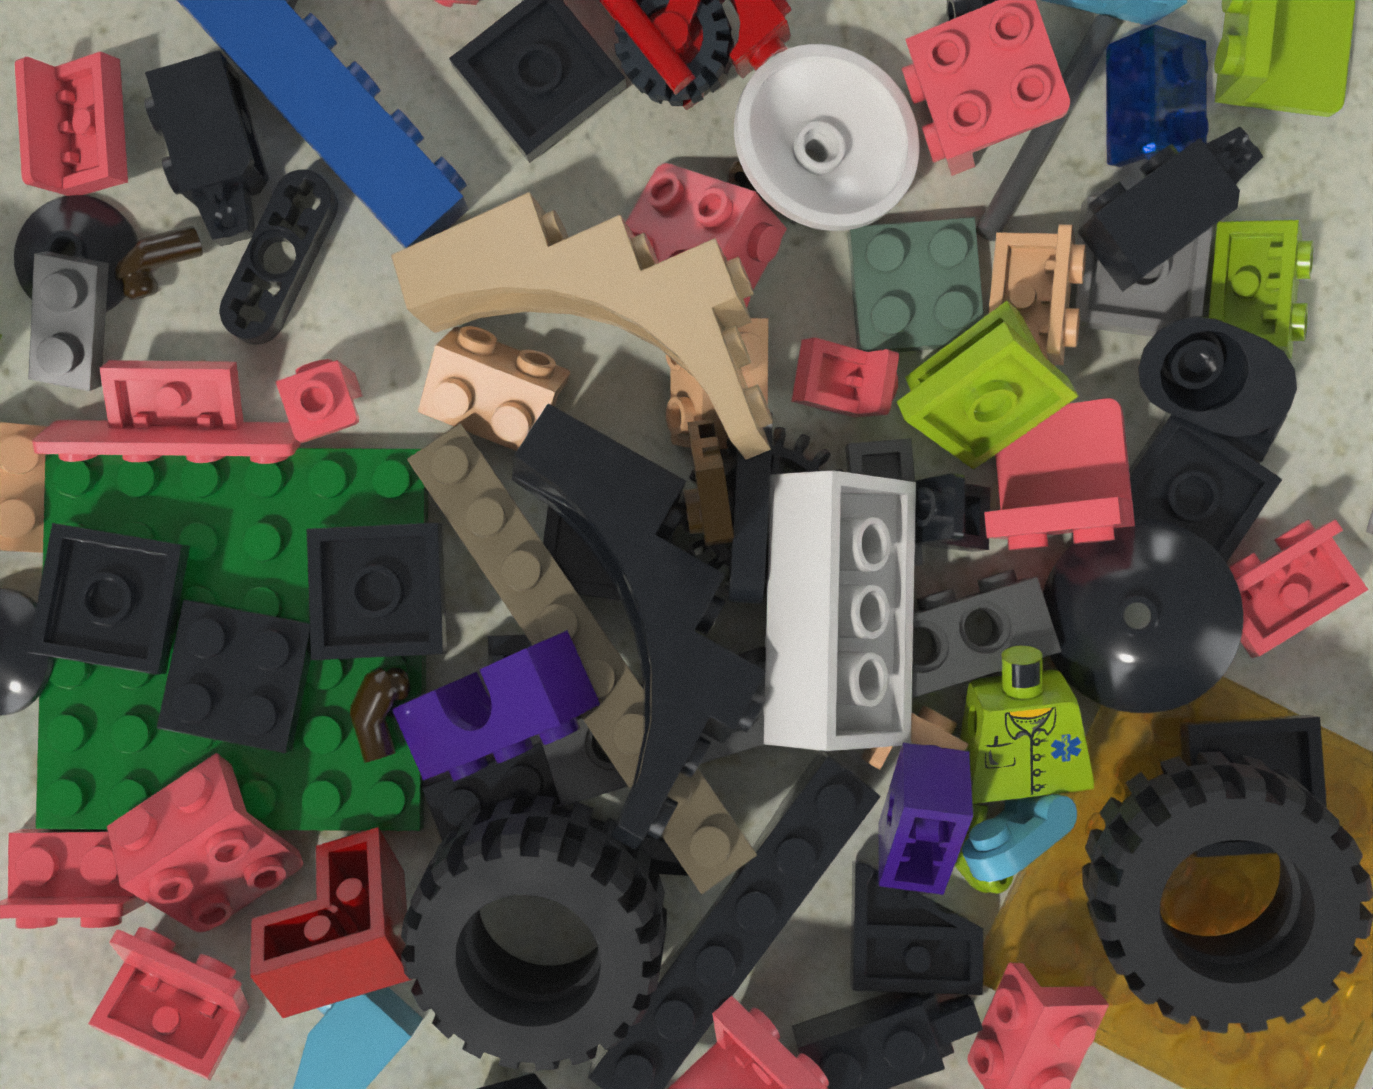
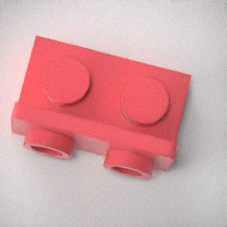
(64, 877)

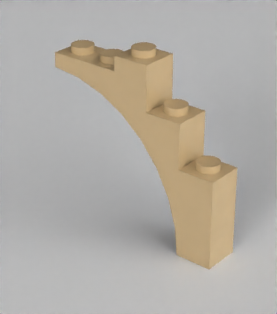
(525, 262)

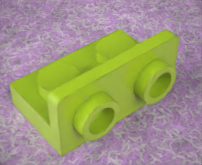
(1259, 278)

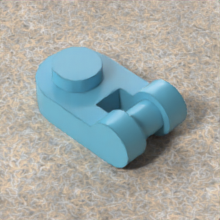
(1018, 835)

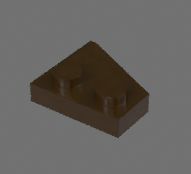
(708, 503)

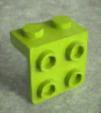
(1285, 55)

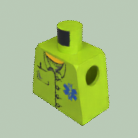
(1024, 732)

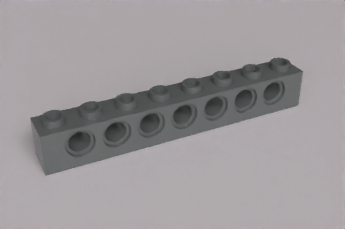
(1017, 619)

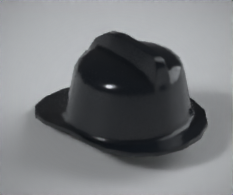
(1217, 376)

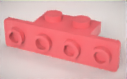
(169, 411)

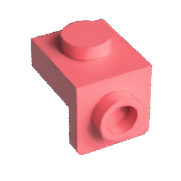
(845, 378)
(320, 399)

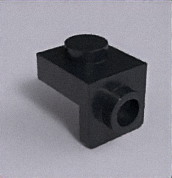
(951, 513)

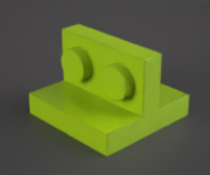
(985, 388)

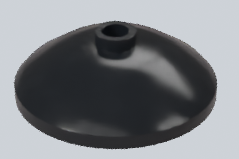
(1191, 626)

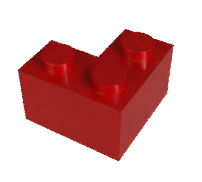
(343, 939)

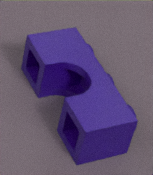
(529, 696)

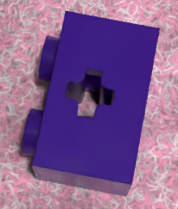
(924, 818)

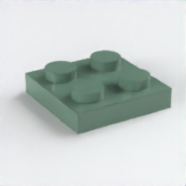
(914, 283)

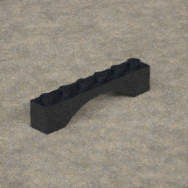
(740, 925)

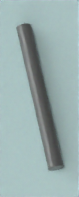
(1042, 137)

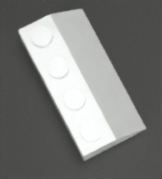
(839, 611)

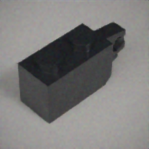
(209, 142)
(1169, 207)
(886, 1038)

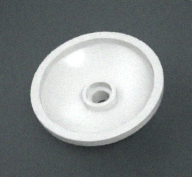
(846, 114)

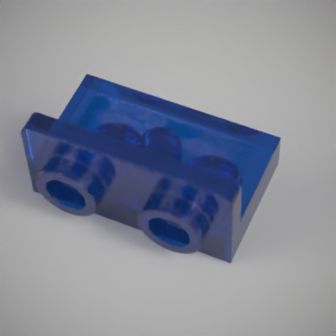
(1154, 94)

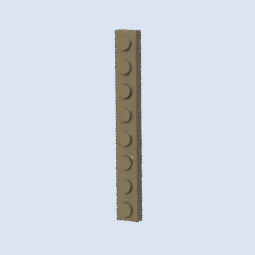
(547, 604)

